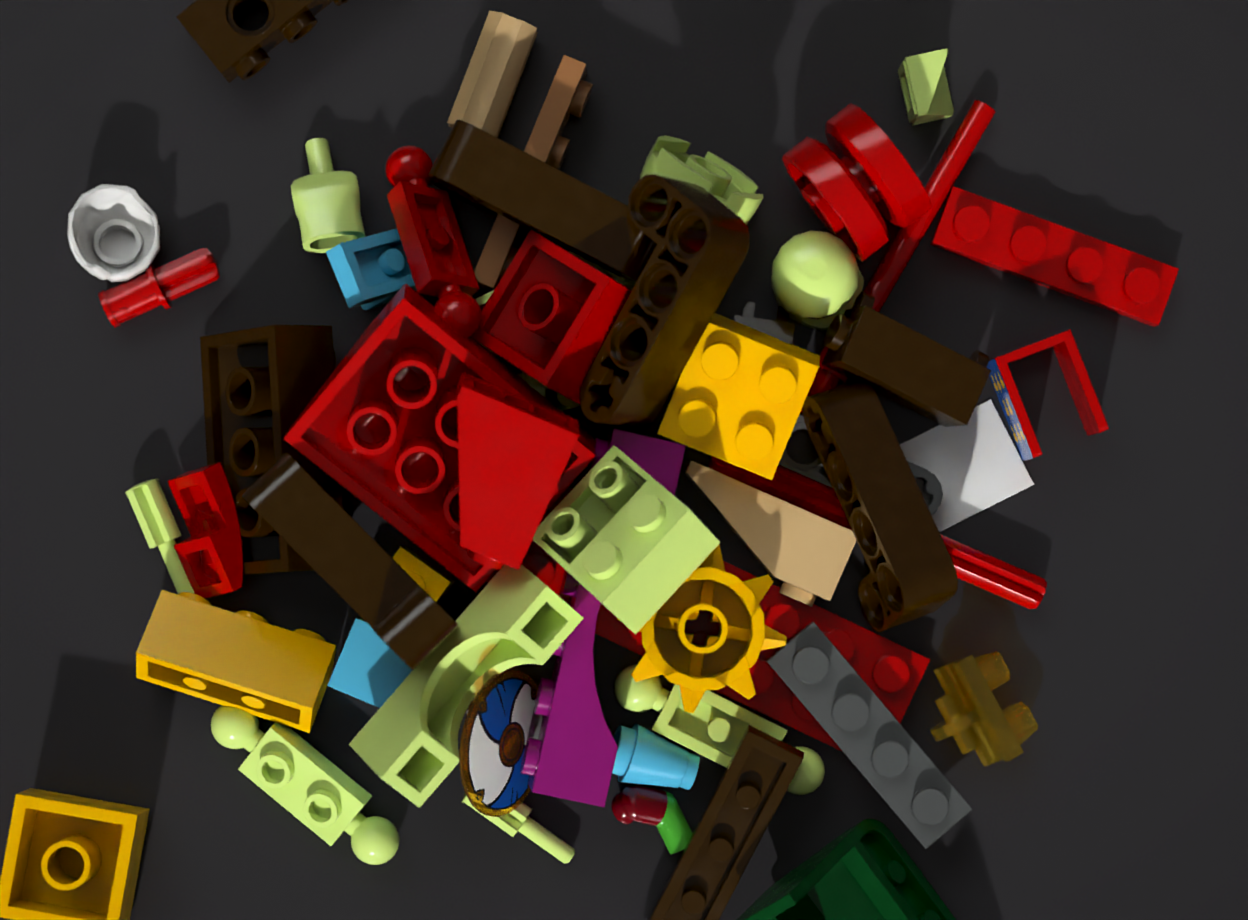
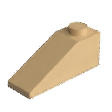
(785, 539)

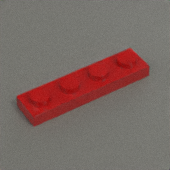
(1054, 256)

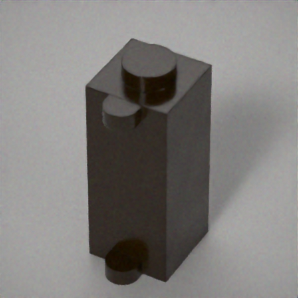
(905, 364)

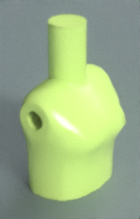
(326, 201)

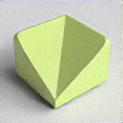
(925, 87)

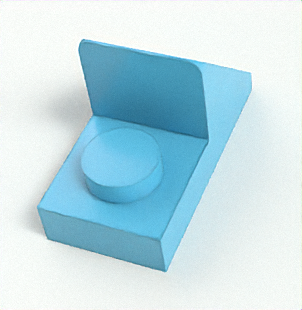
(371, 269)

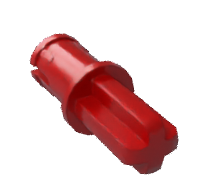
(159, 286)

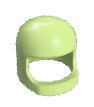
(816, 278)

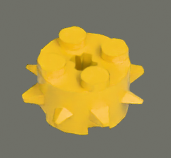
(724, 657)

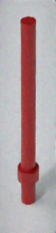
(908, 239)

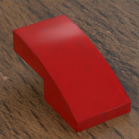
(214, 550)

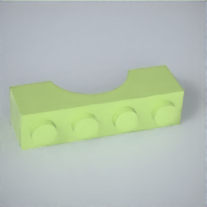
(417, 728)

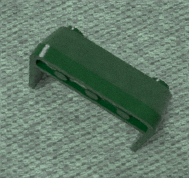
(853, 878)

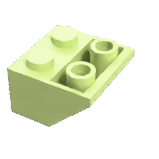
(625, 539)

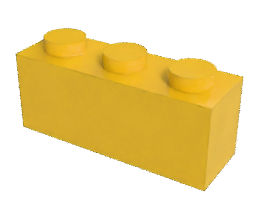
(235, 659)

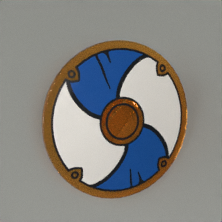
(495, 743)

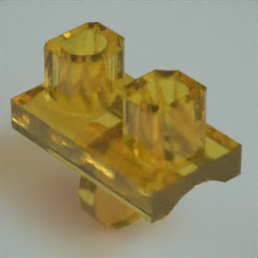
(973, 712)

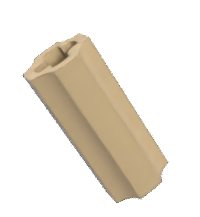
(493, 72)

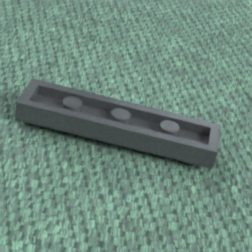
(869, 735)

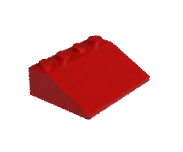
(391, 426)

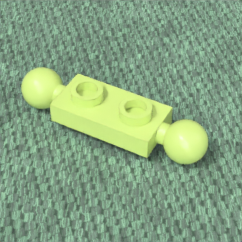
(713, 727)
(306, 784)

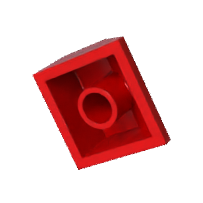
(551, 315)

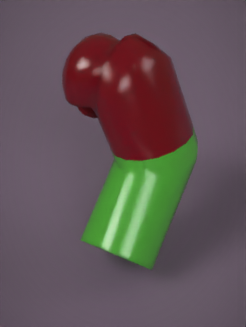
(654, 808)

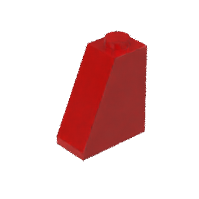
(507, 469)

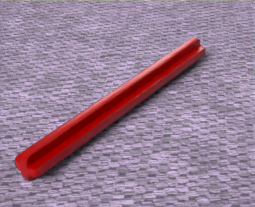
(969, 563)

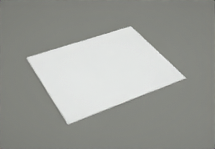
(972, 464)

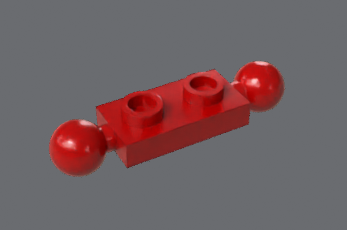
(432, 240)

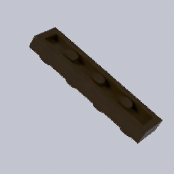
(729, 829)

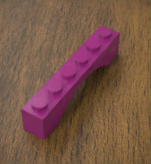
(574, 744)

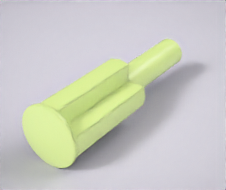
(159, 527)
(520, 821)

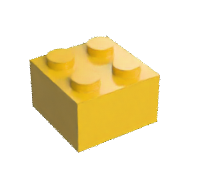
(740, 396)
(71, 858)

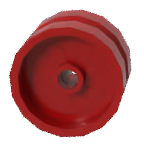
(857, 181)

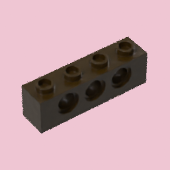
(243, 52)

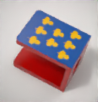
(1076, 379)

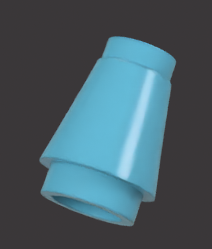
(652, 759)

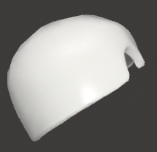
(113, 232)

